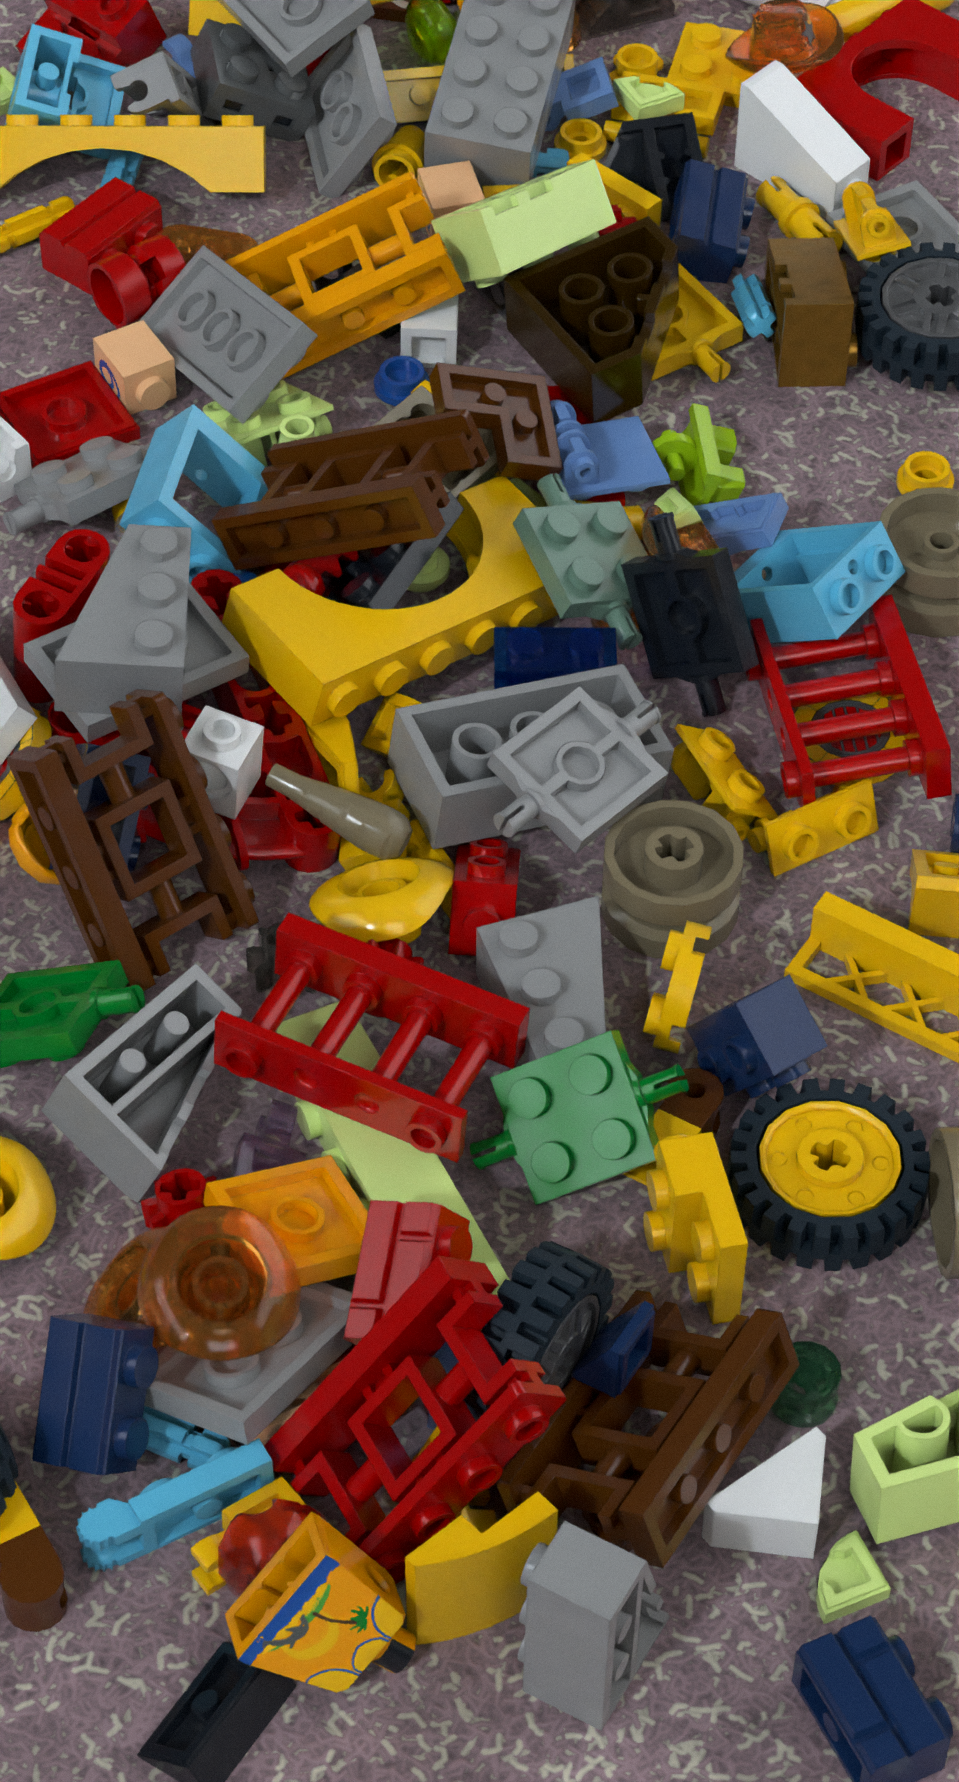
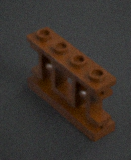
(352, 490)
(88, 853)
(686, 1454)

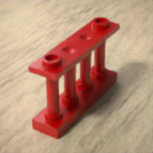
(894, 675)
(392, 988)

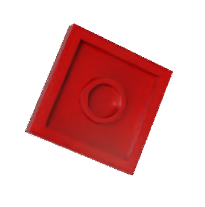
(65, 412)

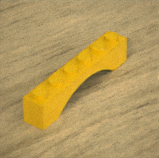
(215, 156)

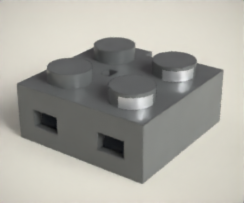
(243, 79)

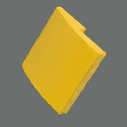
(473, 1578)

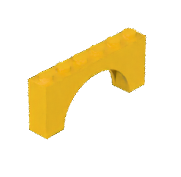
(340, 655)

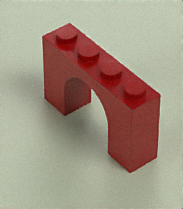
(902, 43)

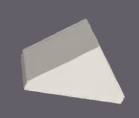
(773, 1504)

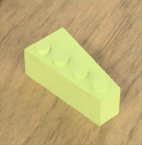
(908, 1469)

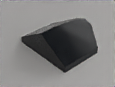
(654, 154)

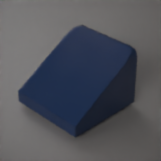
(618, 1351)

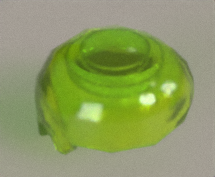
(430, 29)

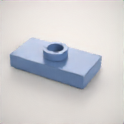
(744, 522)

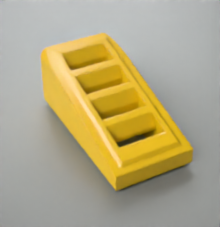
(336, 751)

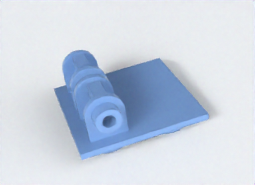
(605, 455)

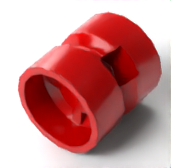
(132, 282)

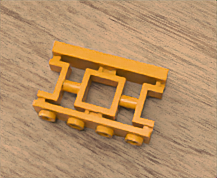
(371, 297)

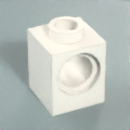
(432, 334)
(230, 756)

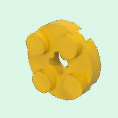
(676, 1005)

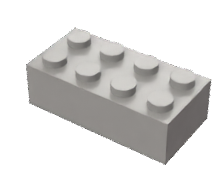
(499, 87)
(445, 746)

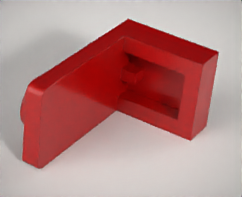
(482, 890)

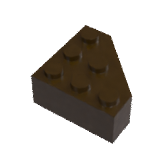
(599, 316)

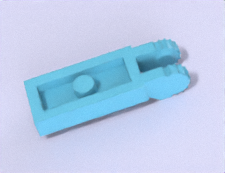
(171, 1507)

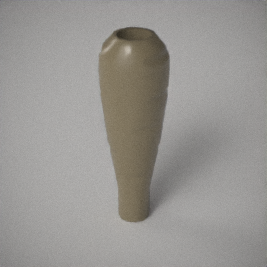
(356, 818)

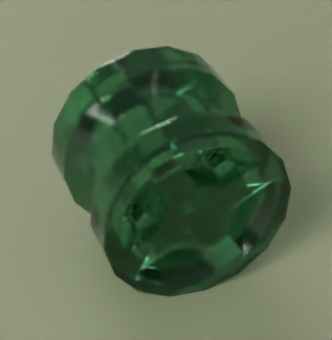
(820, 1377)

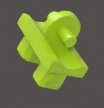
(701, 459)

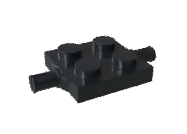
(690, 614)

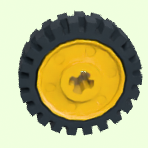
(828, 1174)

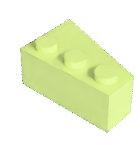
(526, 223)

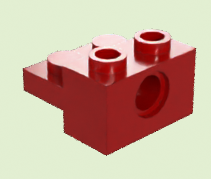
(110, 29)

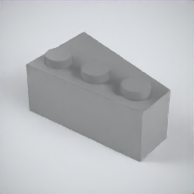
(130, 626)
(553, 968)
(142, 1082)
(586, 1623)

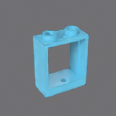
(212, 461)
(818, 580)

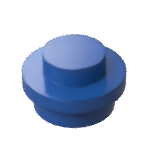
(398, 378)

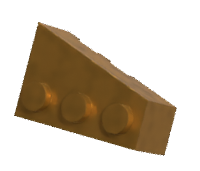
(812, 312)

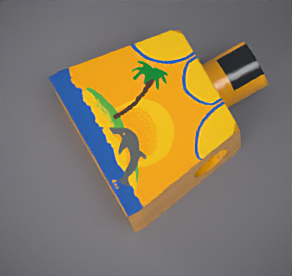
(321, 1612)

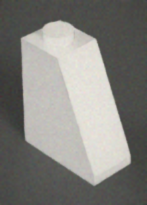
(795, 138)

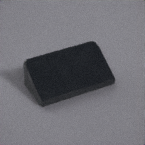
(216, 1719)

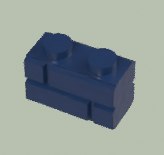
(708, 220)
(95, 1394)
(870, 1705)

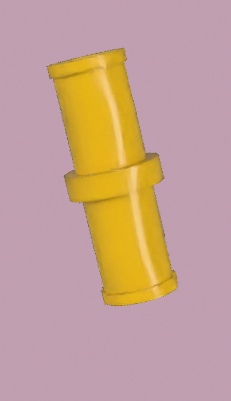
(795, 214)

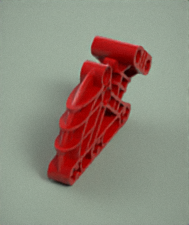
(269, 822)

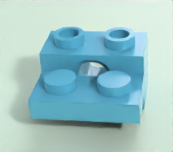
(53, 66)

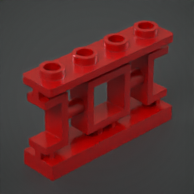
(381, 1382)

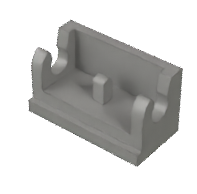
(160, 86)

